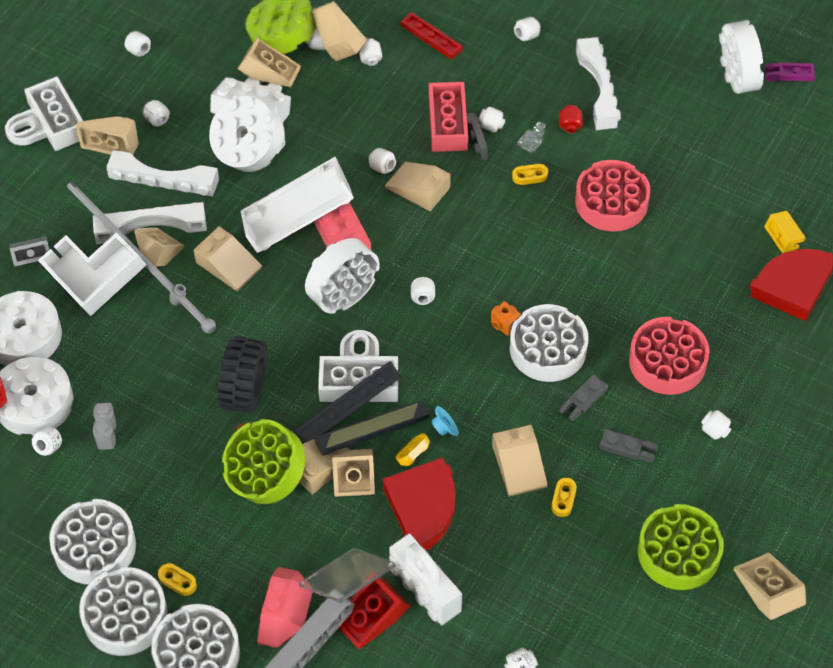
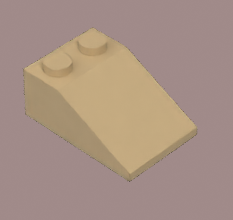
(337, 31)
(269, 65)
(108, 135)
(420, 184)
(226, 259)
(519, 460)
(317, 468)
(771, 586)

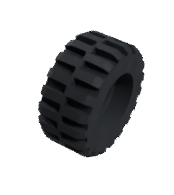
(242, 374)

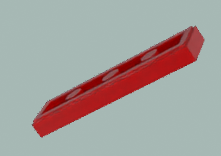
(431, 35)

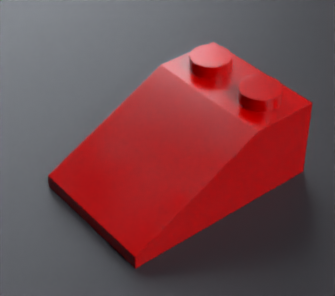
(374, 611)

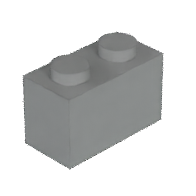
(29, 250)

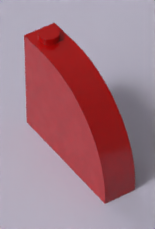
(793, 281)
(423, 501)

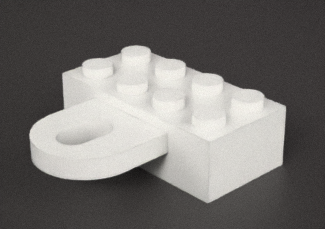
(251, 87)
(50, 116)
(345, 371)
(425, 580)

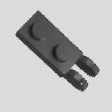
(477, 136)
(584, 397)
(627, 446)

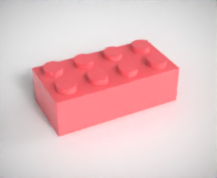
(448, 116)
(341, 225)

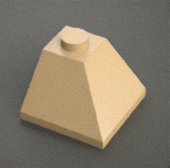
(157, 245)
(353, 473)

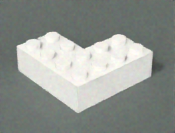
(94, 278)

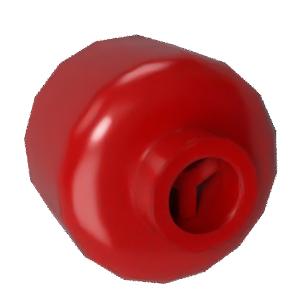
(570, 118)

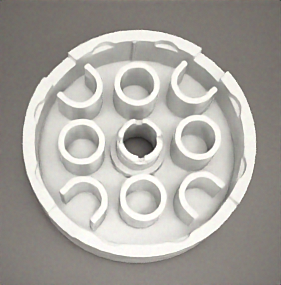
(741, 56)
(246, 133)
(341, 275)
(27, 326)
(548, 343)
(36, 395)
(92, 540)
(141, 606)
(191, 628)

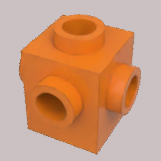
(504, 317)

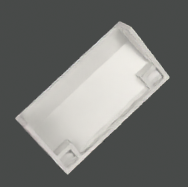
(296, 205)

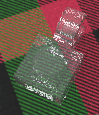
(532, 139)

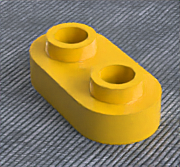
(529, 174)
(412, 450)
(564, 498)
(178, 579)

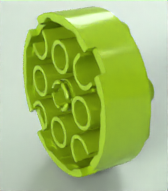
(281, 23)
(263, 461)
(699, 550)

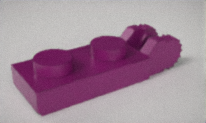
(790, 71)

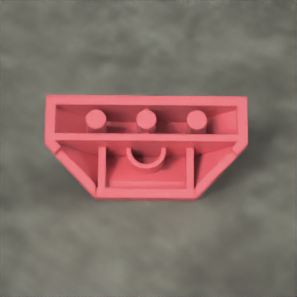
(283, 608)

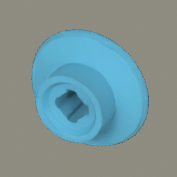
(444, 423)

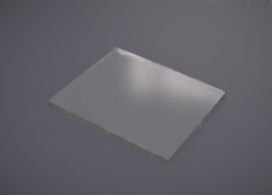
(347, 575)

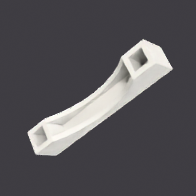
(590, 56)
(197, 180)
(184, 217)

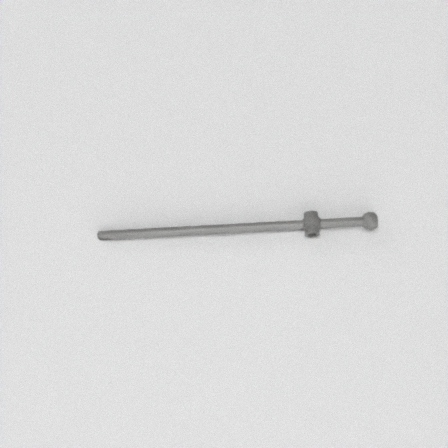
(177, 292)

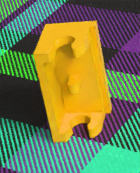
(784, 231)

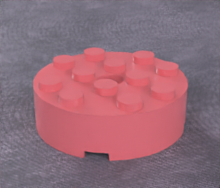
(612, 195)
(668, 355)

